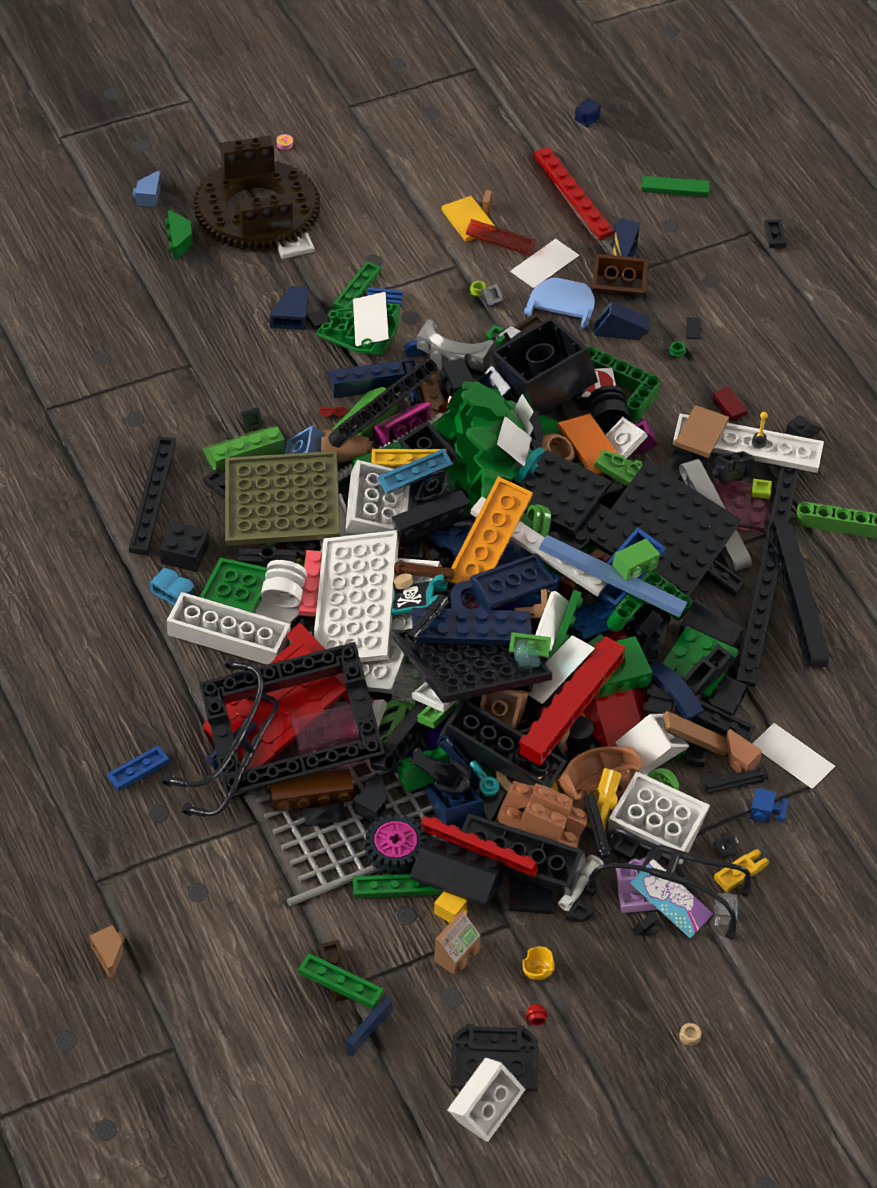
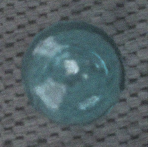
(526, 654)

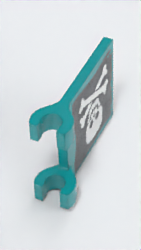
(417, 595)

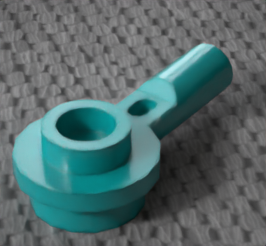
(488, 785)

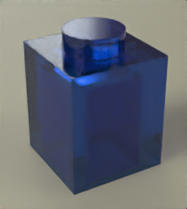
(587, 112)

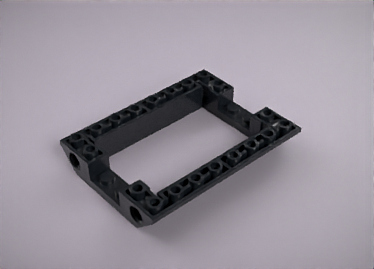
(281, 675)

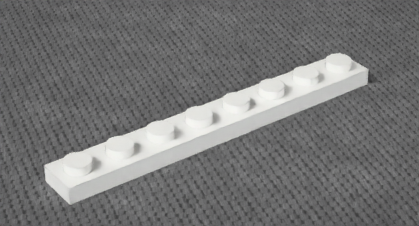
(531, 542)

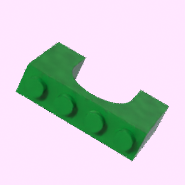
(635, 670)

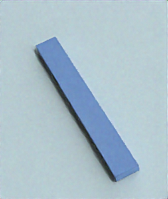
(610, 575)

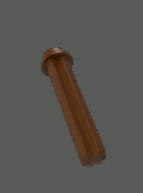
(423, 570)

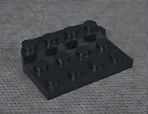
(510, 1046)

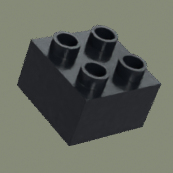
(546, 366)

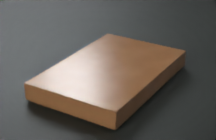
(701, 431)

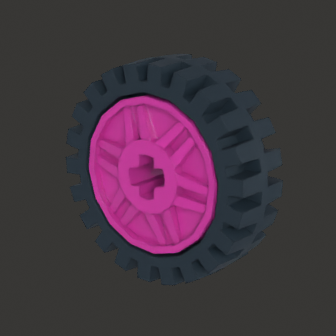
(394, 843)

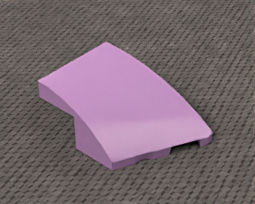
(629, 897)

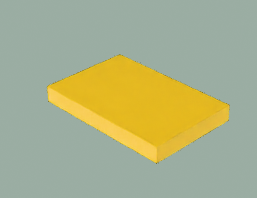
(461, 213)

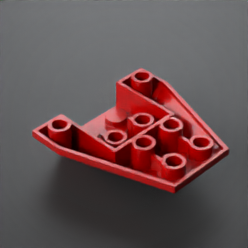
(616, 715)

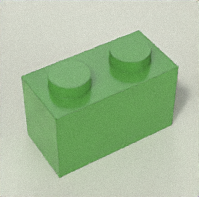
(636, 559)

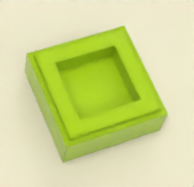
(761, 488)

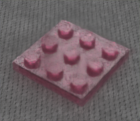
(738, 500)
(325, 730)

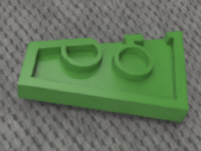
(617, 466)

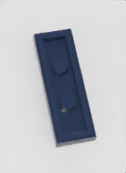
(369, 1025)

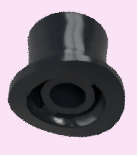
(580, 737)

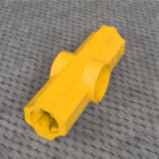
(606, 794)

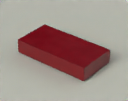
(730, 403)

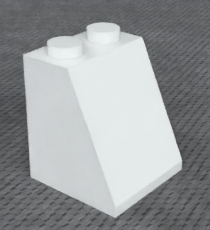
(653, 742)

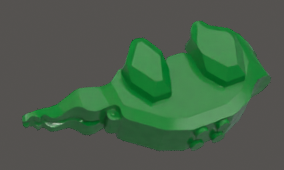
(474, 429)

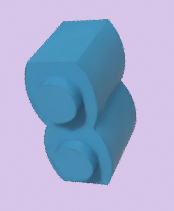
(169, 586)

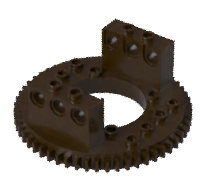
(259, 220)

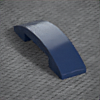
(677, 689)

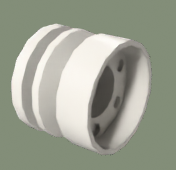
(283, 583)

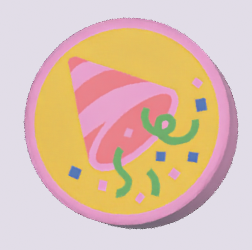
(284, 142)

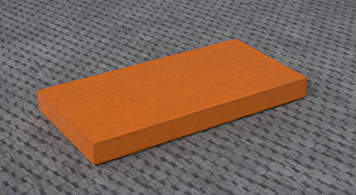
(586, 440)

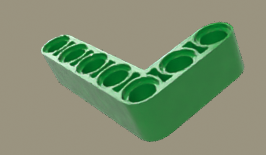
(642, 383)
(631, 604)

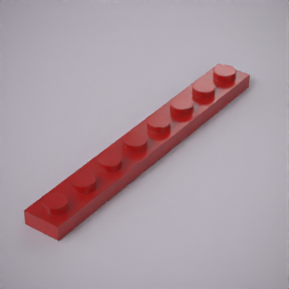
(573, 193)

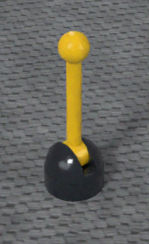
(759, 439)

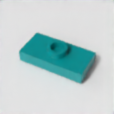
(530, 464)

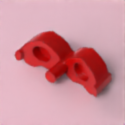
(339, 411)

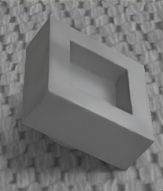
(491, 294)

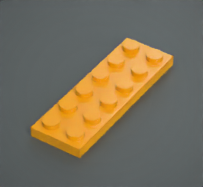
(491, 530)

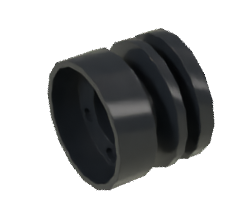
(608, 406)

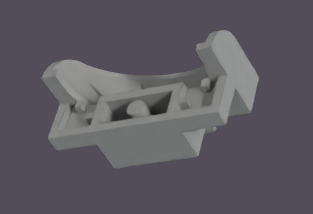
(443, 350)

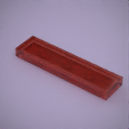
(500, 237)

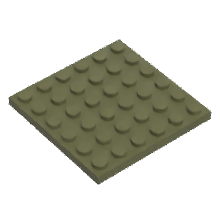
(281, 498)

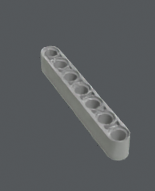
(698, 479)

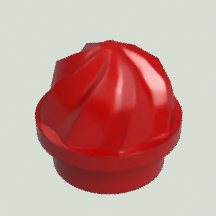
(536, 1015)

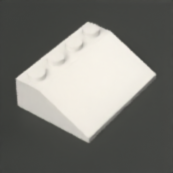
(368, 505)
(659, 814)

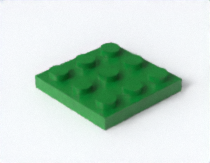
(235, 585)
(689, 650)

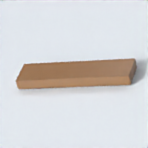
(695, 733)

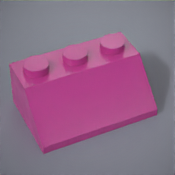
(401, 423)

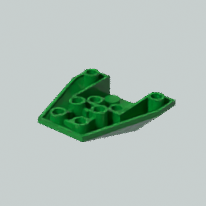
(342, 330)

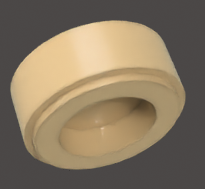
(403, 581)
(690, 1034)

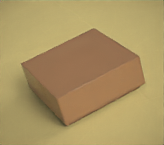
(487, 202)

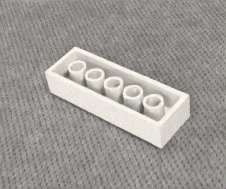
(227, 629)

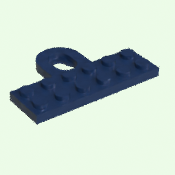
(472, 625)

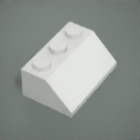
(486, 1099)

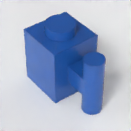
(764, 806)

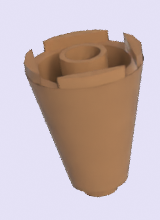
(349, 451)

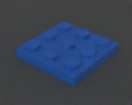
(592, 619)

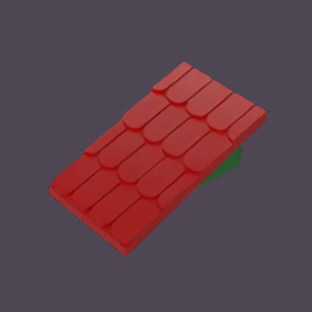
(292, 701)

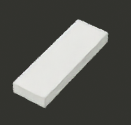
(552, 616)

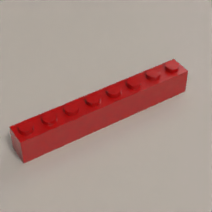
(571, 701)

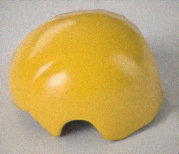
(538, 963)

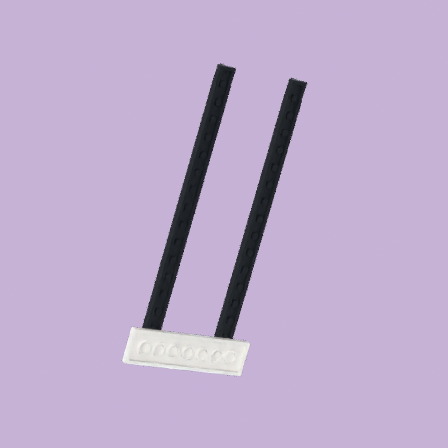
(791, 454)

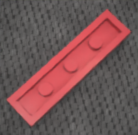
(310, 590)

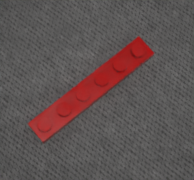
(473, 843)

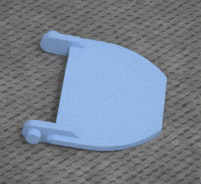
(564, 298)

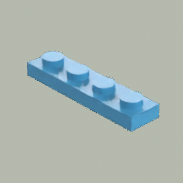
(414, 471)

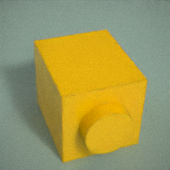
(449, 905)

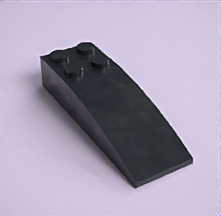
(497, 746)
(557, 863)

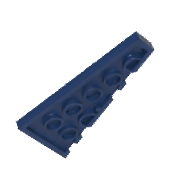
(454, 538)

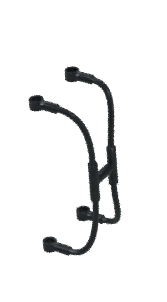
(250, 748)
(669, 873)

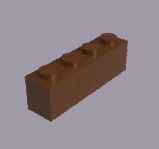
(312, 790)

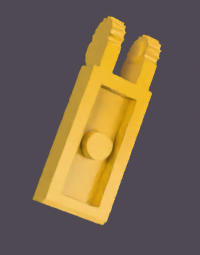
(731, 878)

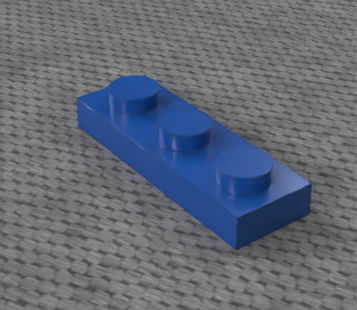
(138, 768)

